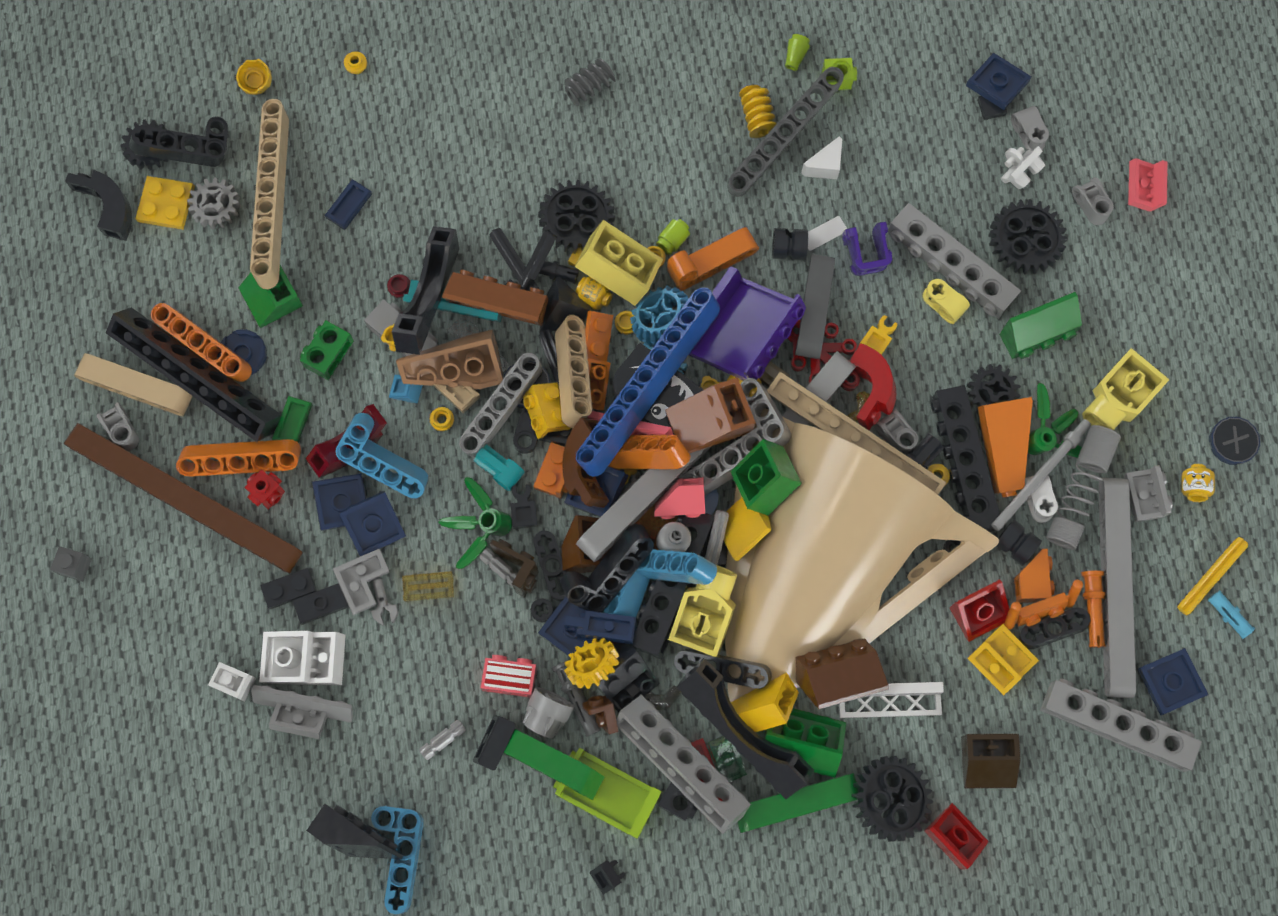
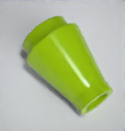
(796, 51)

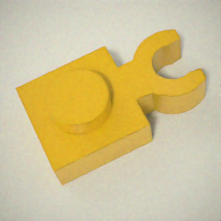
(878, 338)

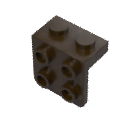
(525, 578)

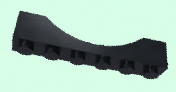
(415, 321)
(778, 765)

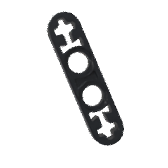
(723, 663)

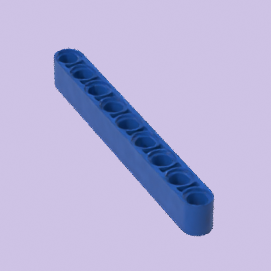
(648, 382)

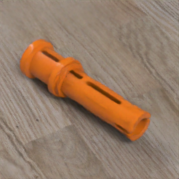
(1094, 596)

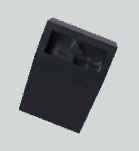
(350, 835)

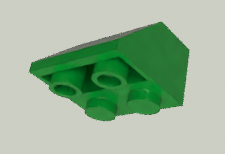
(272, 303)

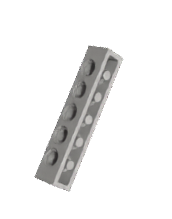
(949, 248)
(1185, 745)
(684, 776)

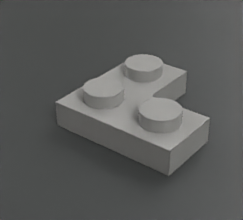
(354, 578)

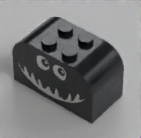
(676, 390)

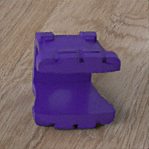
(858, 268)

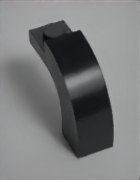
(116, 212)

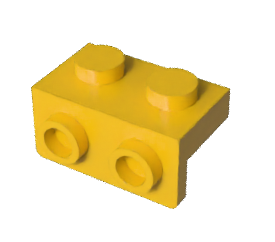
(544, 408)

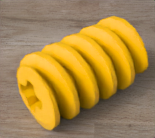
(757, 110)

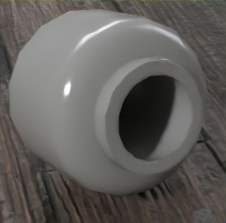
(677, 531)

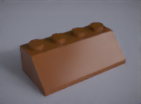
(494, 297)

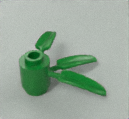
(1044, 438)
(490, 521)

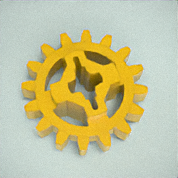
(591, 663)

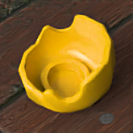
(254, 77)

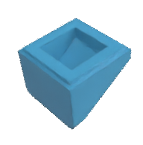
(404, 392)

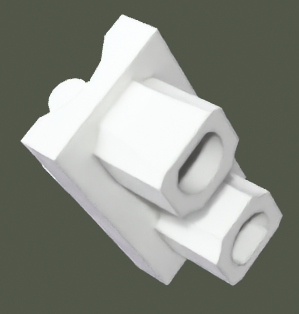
(1020, 163)

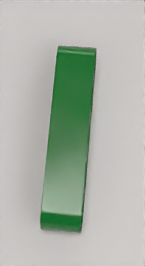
(803, 802)

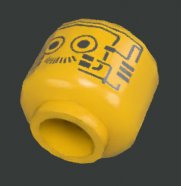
(593, 293)

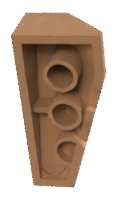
(461, 362)

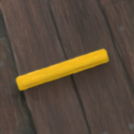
(1212, 576)

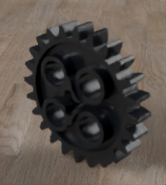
(577, 197)
(1032, 256)
(910, 812)

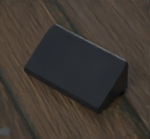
(494, 742)

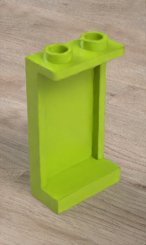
(620, 799)

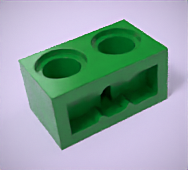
(332, 352)

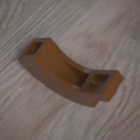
(575, 477)

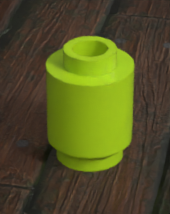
(673, 236)

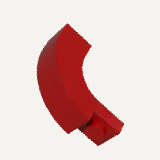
(876, 370)

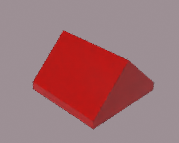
(981, 610)
(957, 837)

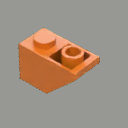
(1034, 580)

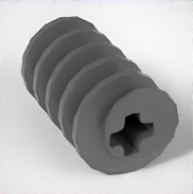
(588, 80)

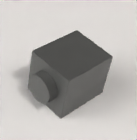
(70, 564)

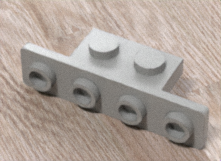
(300, 713)

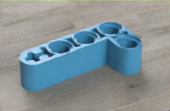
(384, 459)
(409, 862)

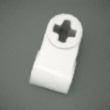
(1043, 496)

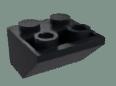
(629, 680)

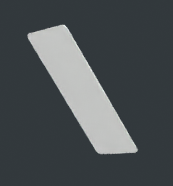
(825, 232)

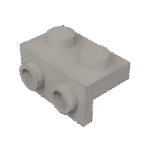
(1148, 494)

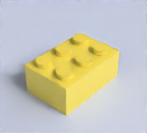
(619, 263)

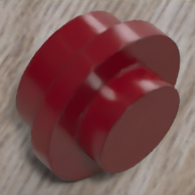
(398, 285)

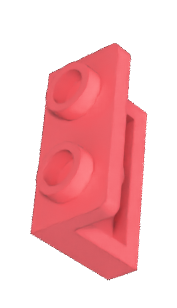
(1147, 184)

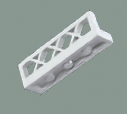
(896, 690)

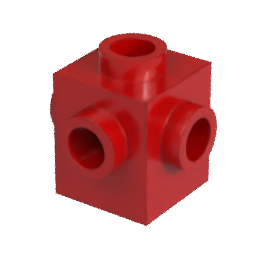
(270, 494)

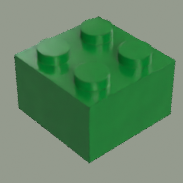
(765, 477)

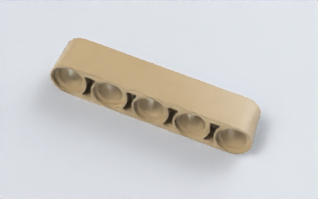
(573, 371)
(133, 384)

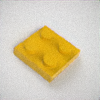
(164, 202)

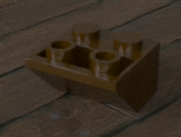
(990, 760)

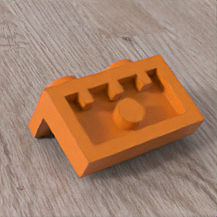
(550, 476)

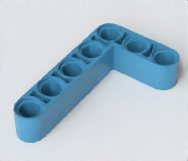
(661, 566)

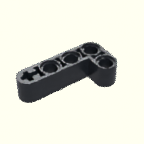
(179, 140)
(611, 574)

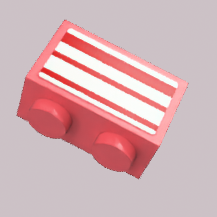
(509, 676)

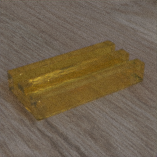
(428, 576)

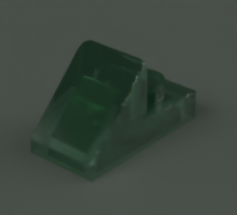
(726, 759)

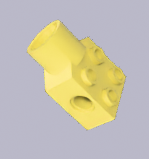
(1124, 391)
(705, 614)

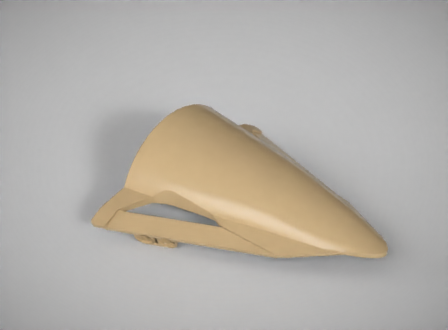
(835, 552)

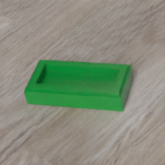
(292, 419)

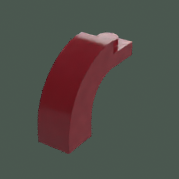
(323, 455)

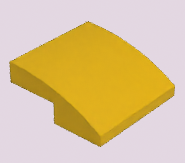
(744, 529)
(1003, 659)

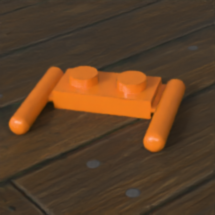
(1050, 607)

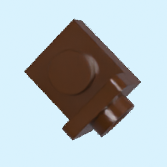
(603, 711)

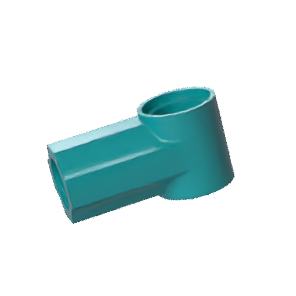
(503, 470)

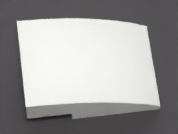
(302, 658)

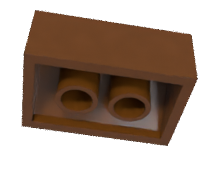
(840, 673)

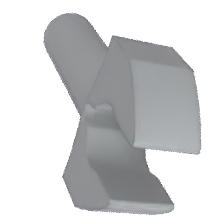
(383, 603)

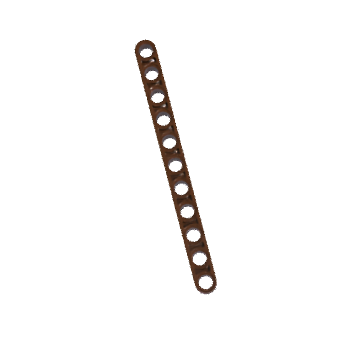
(183, 498)

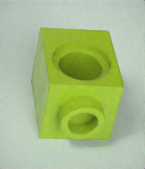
(847, 69)

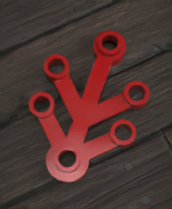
(825, 356)

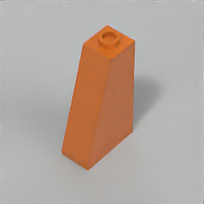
(1006, 443)

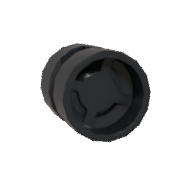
(790, 244)
(1018, 542)

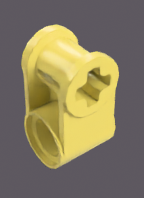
(947, 302)

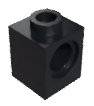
(667, 803)

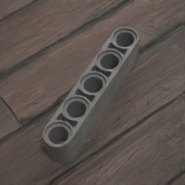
(816, 303)

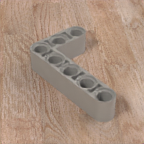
(743, 446)

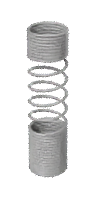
(1095, 456)

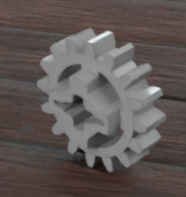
(211, 213)

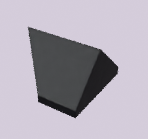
(562, 303)

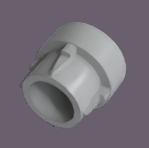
(547, 712)

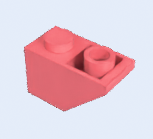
(682, 498)

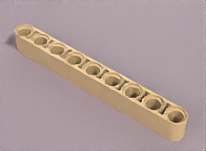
(269, 194)

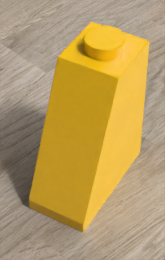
(768, 705)

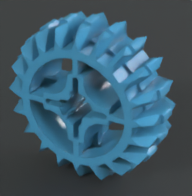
(658, 310)

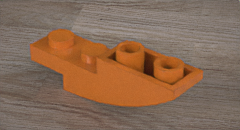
(597, 341)

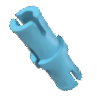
(1231, 614)

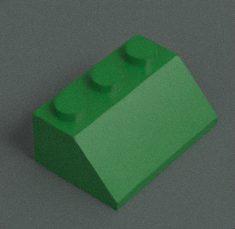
(1042, 326)
(814, 738)

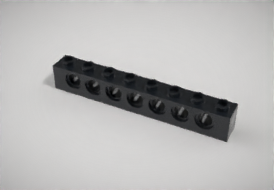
(193, 374)

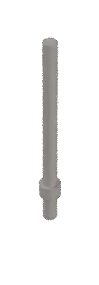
(1071, 440)

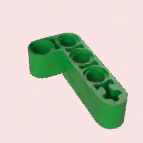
(554, 764)

